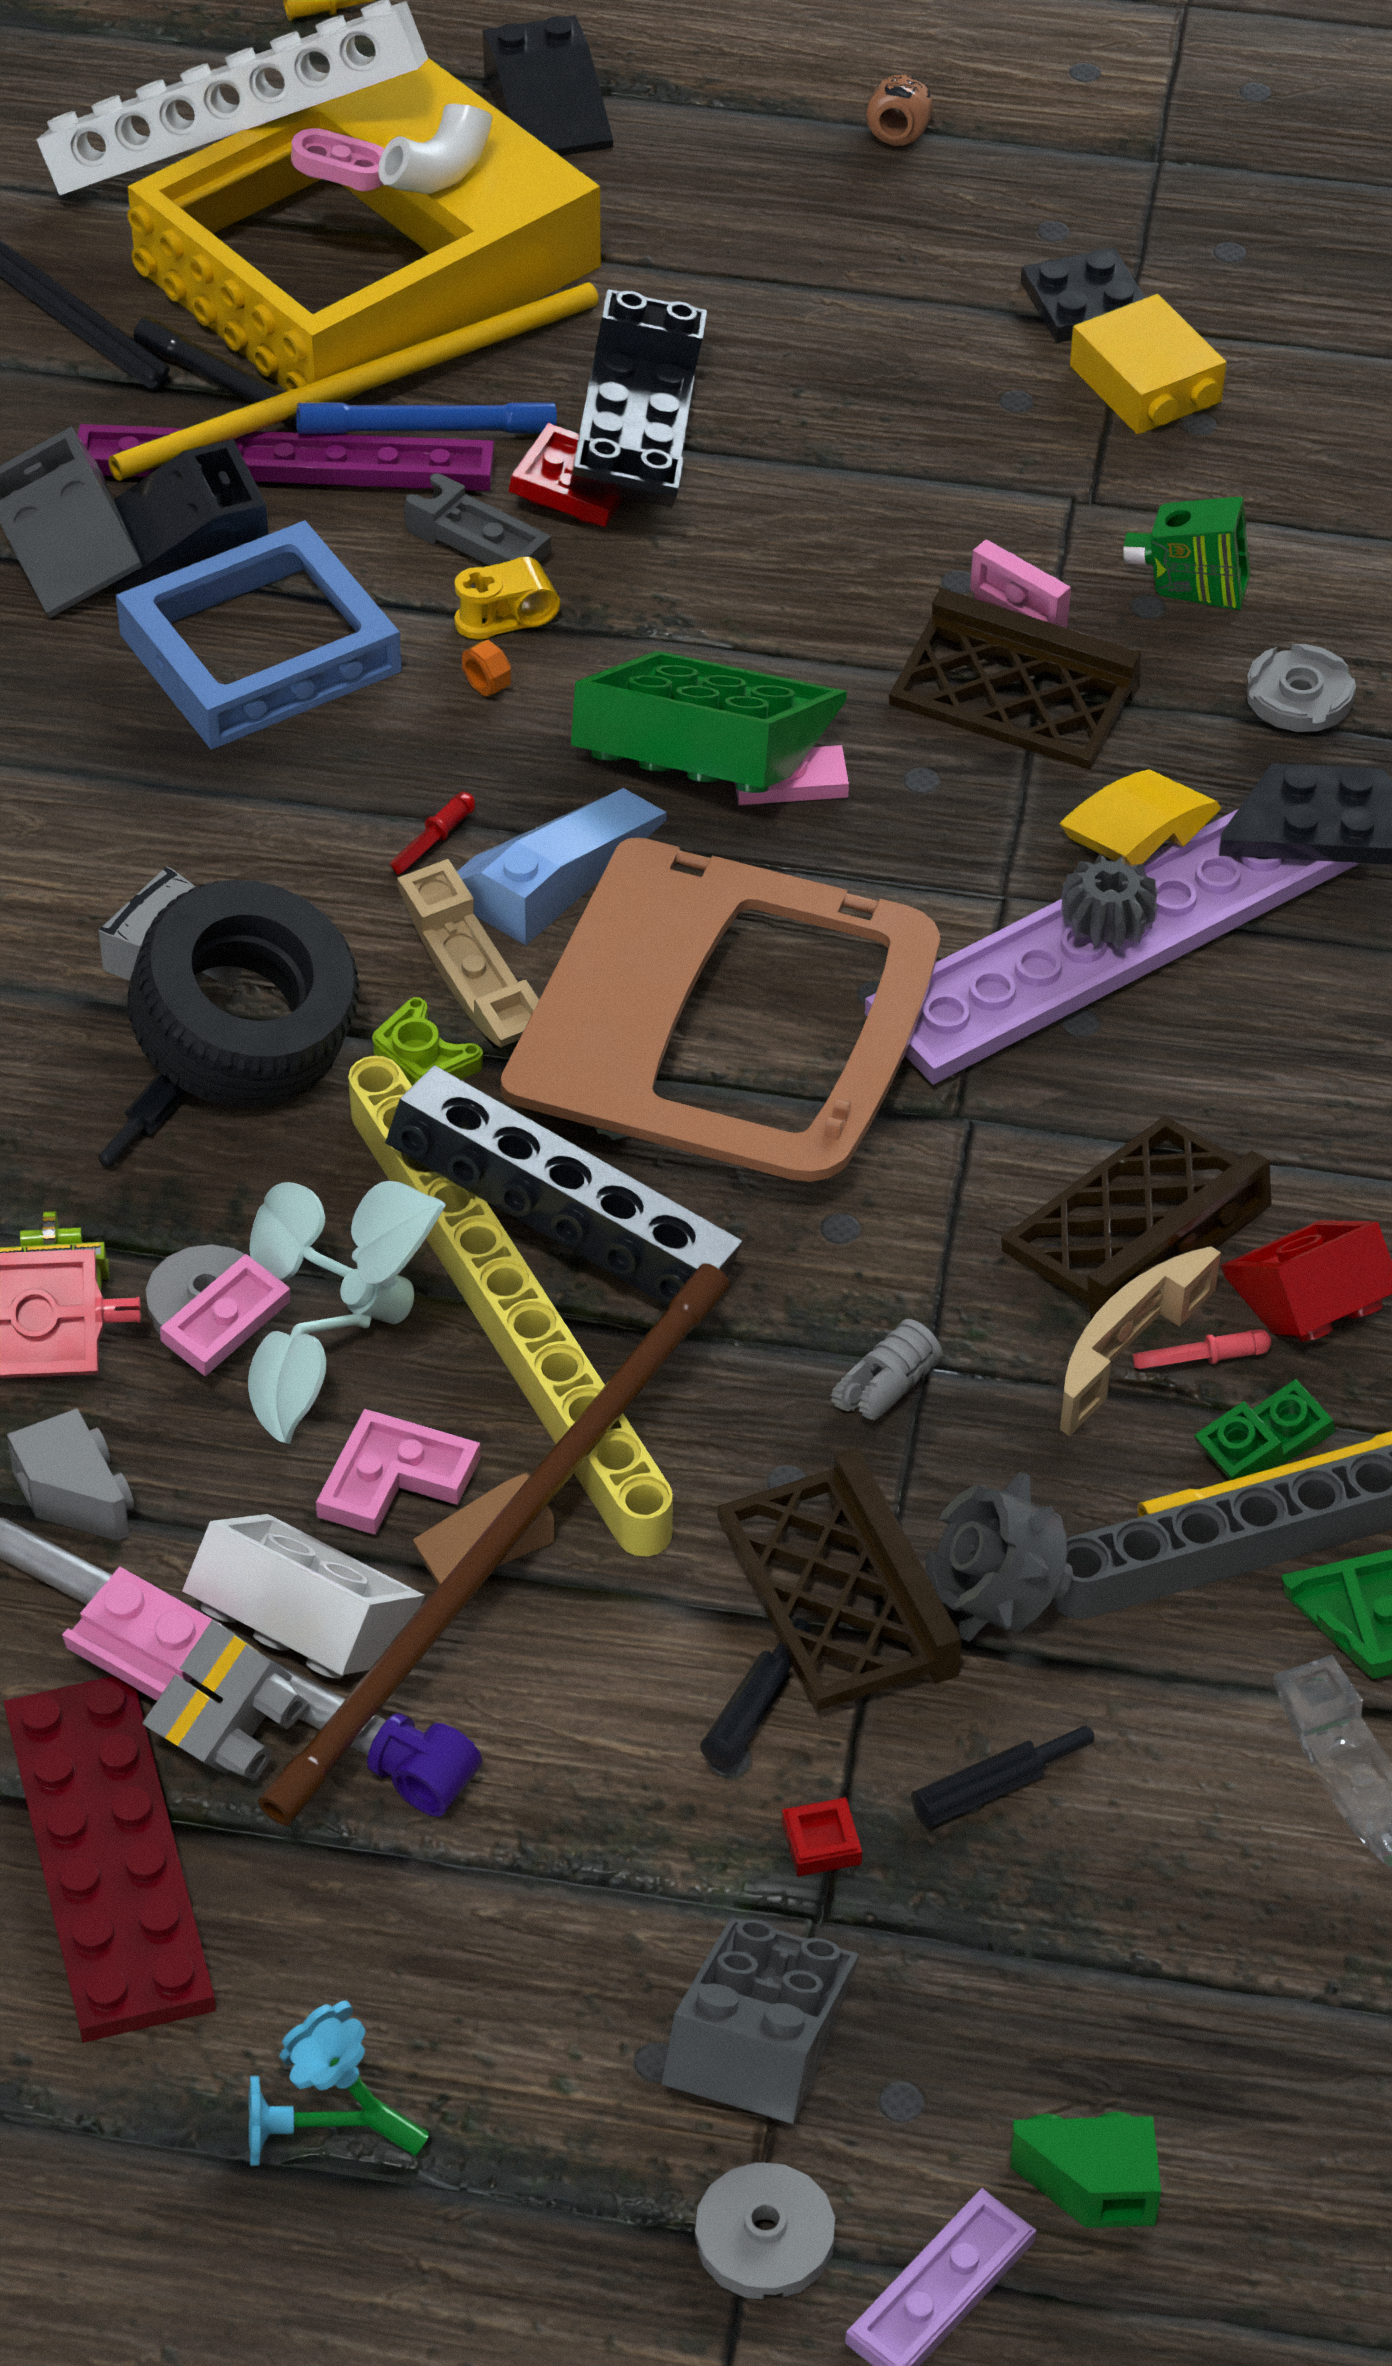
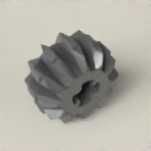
(1109, 901)

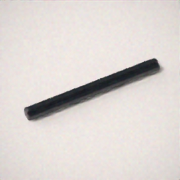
(82, 319)

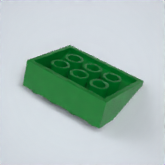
(702, 719)

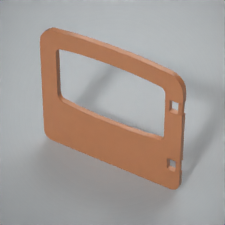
(627, 976)

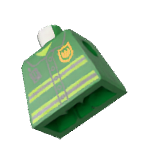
(1196, 551)

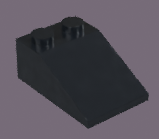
(548, 83)

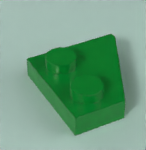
(1350, 1606)

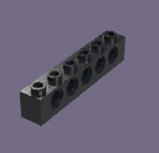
(556, 1186)

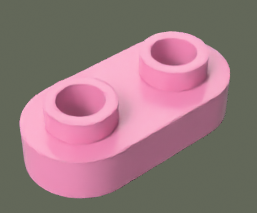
(337, 158)

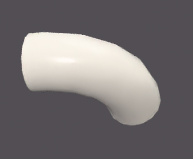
(443, 158)

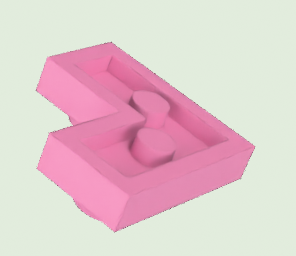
(390, 1456)

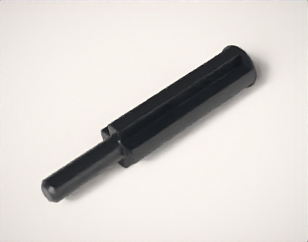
(144, 1116)
(749, 1704)
(993, 1777)

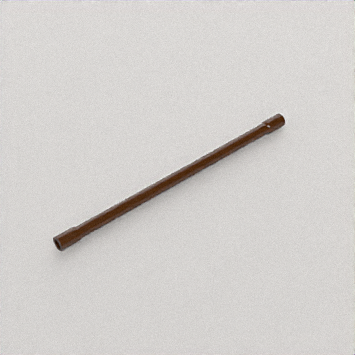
(309, 1769)

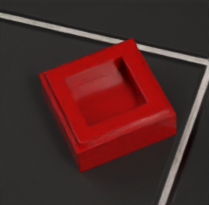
(821, 1837)

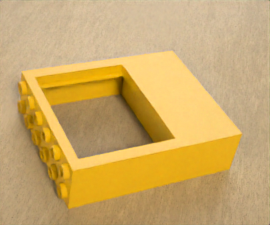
(492, 240)

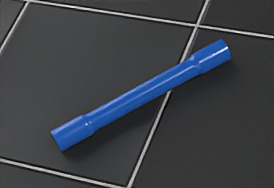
(343, 418)

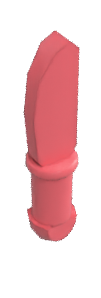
(1214, 1349)

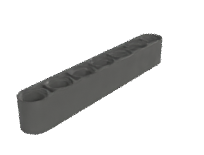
(1228, 1534)

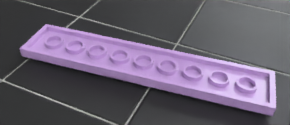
(1042, 973)

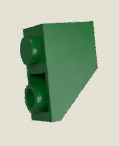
(1092, 2167)

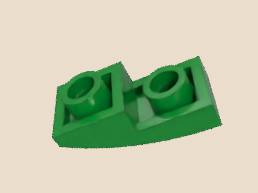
(1268, 1434)

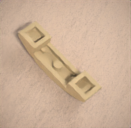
(465, 954)
(1168, 1290)

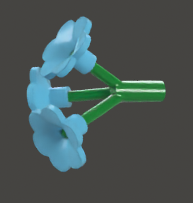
(325, 2056)

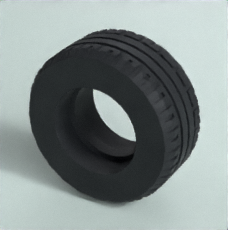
(255, 930)

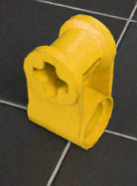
(507, 595)

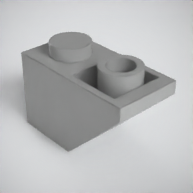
(68, 1476)

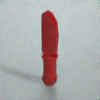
(435, 829)

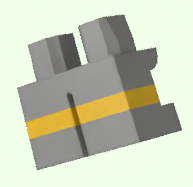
(224, 1731)

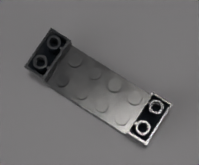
(638, 398)

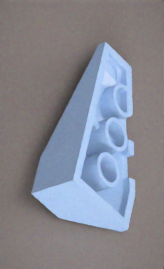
(547, 869)

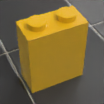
(1147, 363)

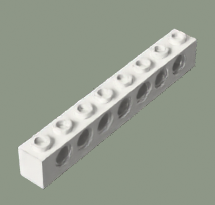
(77, 164)

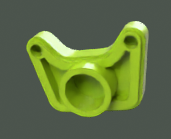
(416, 1045)

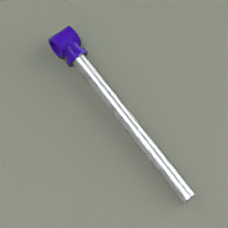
(424, 1767)

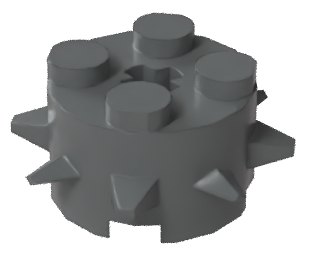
(999, 1558)

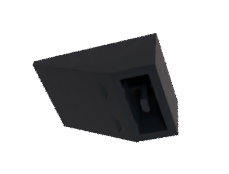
(191, 511)

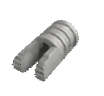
(888, 1370)

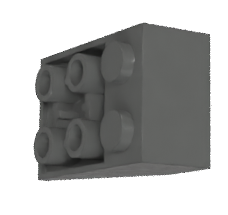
(64, 522)
(758, 2018)

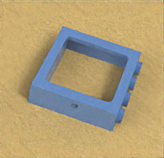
(279, 692)

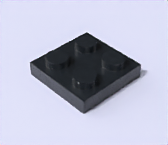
(1078, 289)

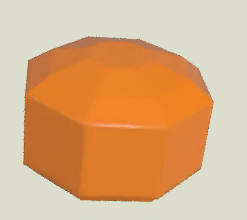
(486, 668)

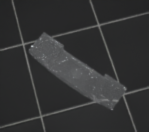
(1341, 1748)

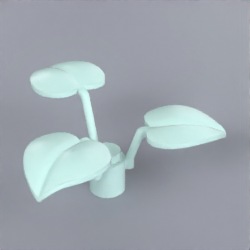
(388, 1232)

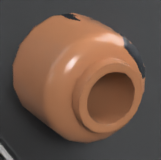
(899, 110)

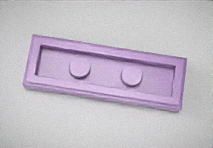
(941, 2284)

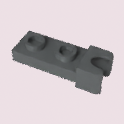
(472, 525)

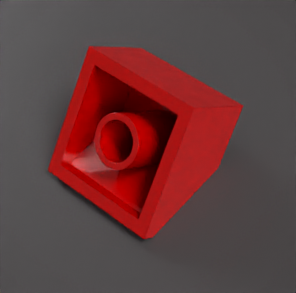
(1314, 1277)

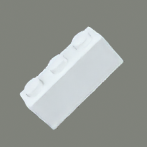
(299, 1593)

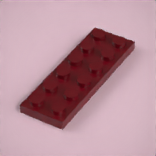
(108, 1858)

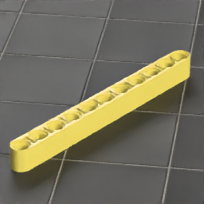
(520, 1323)

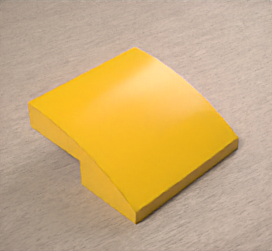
(1139, 816)

